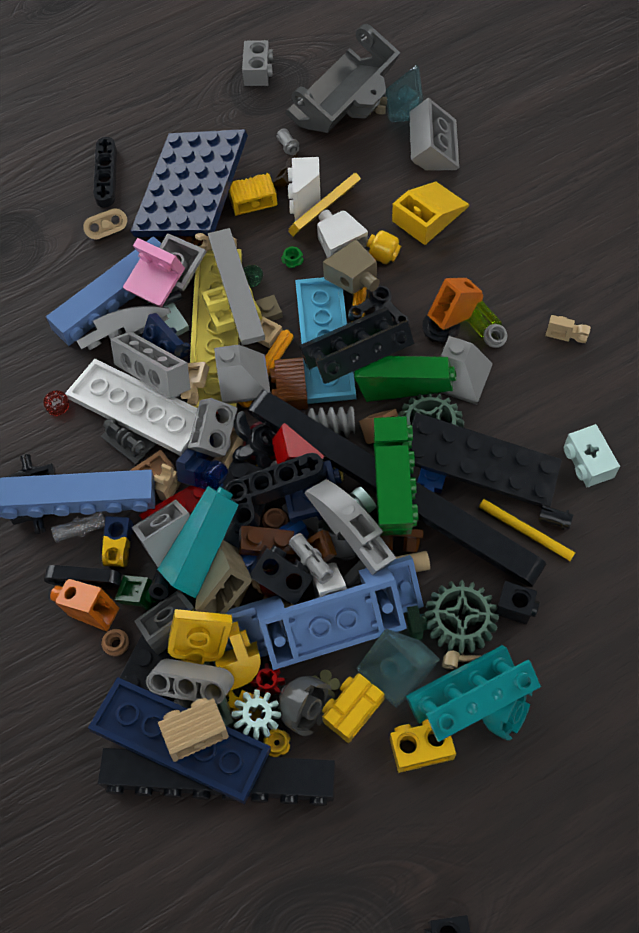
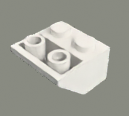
(304, 185)

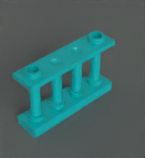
(472, 692)

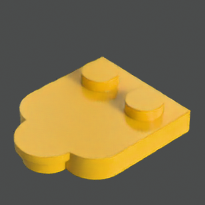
(198, 636)

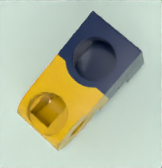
(116, 541)

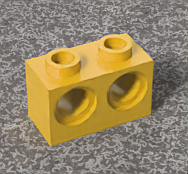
(425, 753)

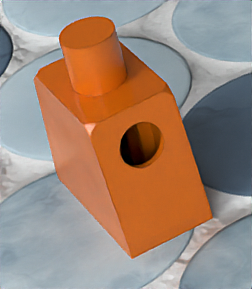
(455, 302)
(85, 603)

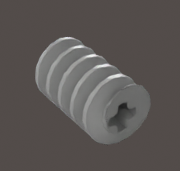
(336, 422)

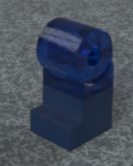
(199, 471)

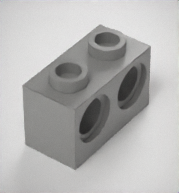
(256, 63)
(207, 425)

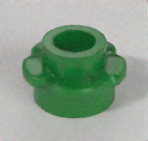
(292, 257)

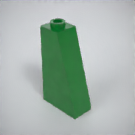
(405, 377)

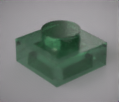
(416, 622)

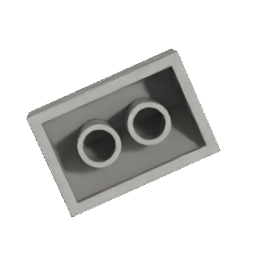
(433, 137)

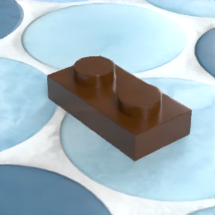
(254, 538)

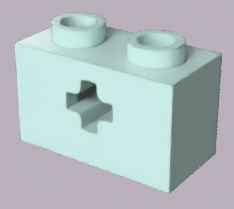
(591, 456)

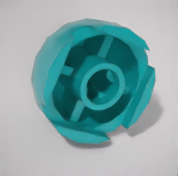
(508, 718)

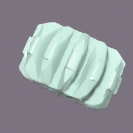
(252, 705)

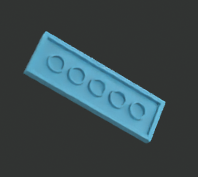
(321, 311)

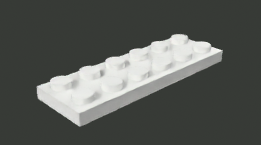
(134, 406)

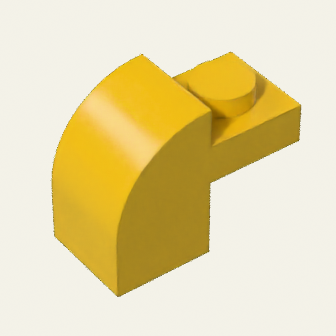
(243, 659)

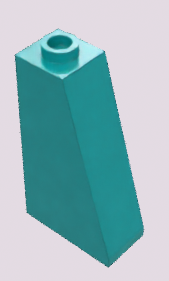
(198, 541)

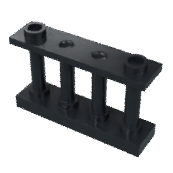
(356, 345)

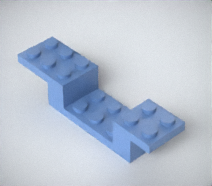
(331, 620)

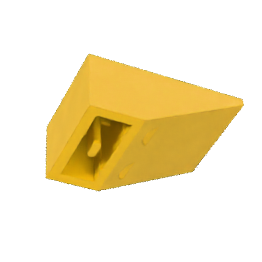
(427, 211)

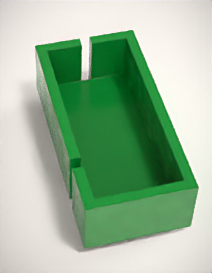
(393, 479)

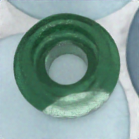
(256, 278)

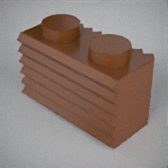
(290, 382)

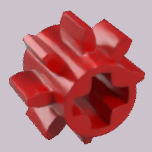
(268, 674)

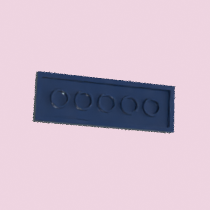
(131, 720)

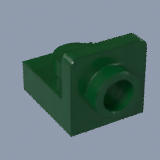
(135, 592)

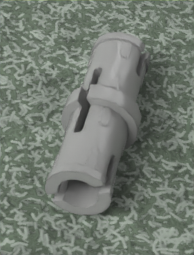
(311, 558)

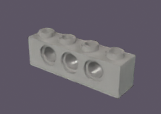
(150, 364)

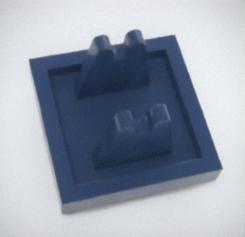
(163, 336)

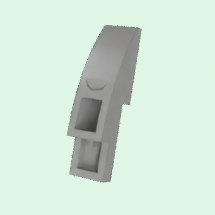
(131, 318)
(354, 524)

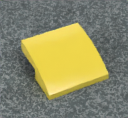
(219, 309)

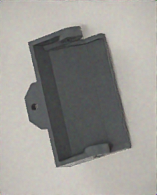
(347, 87)

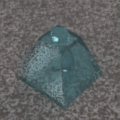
(397, 665)

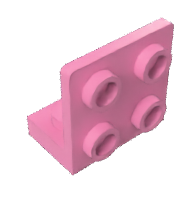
(154, 273)

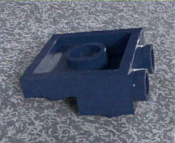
(299, 505)

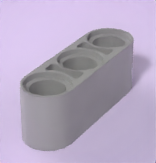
(173, 680)

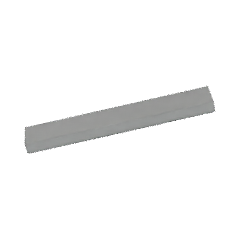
(236, 287)

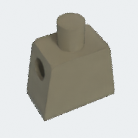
(352, 268)

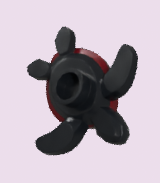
(256, 442)

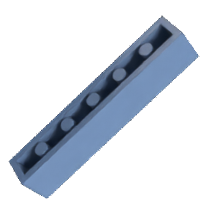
(97, 299)
(77, 493)

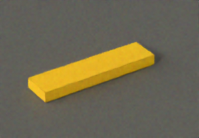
(325, 203)

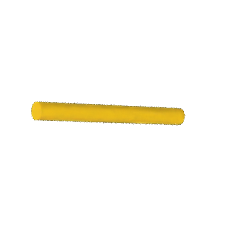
(527, 530)

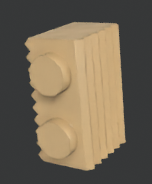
(193, 728)

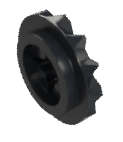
(430, 330)

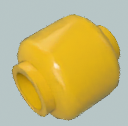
(384, 247)

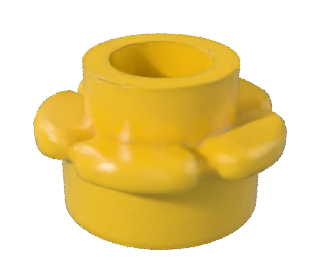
(283, 747)

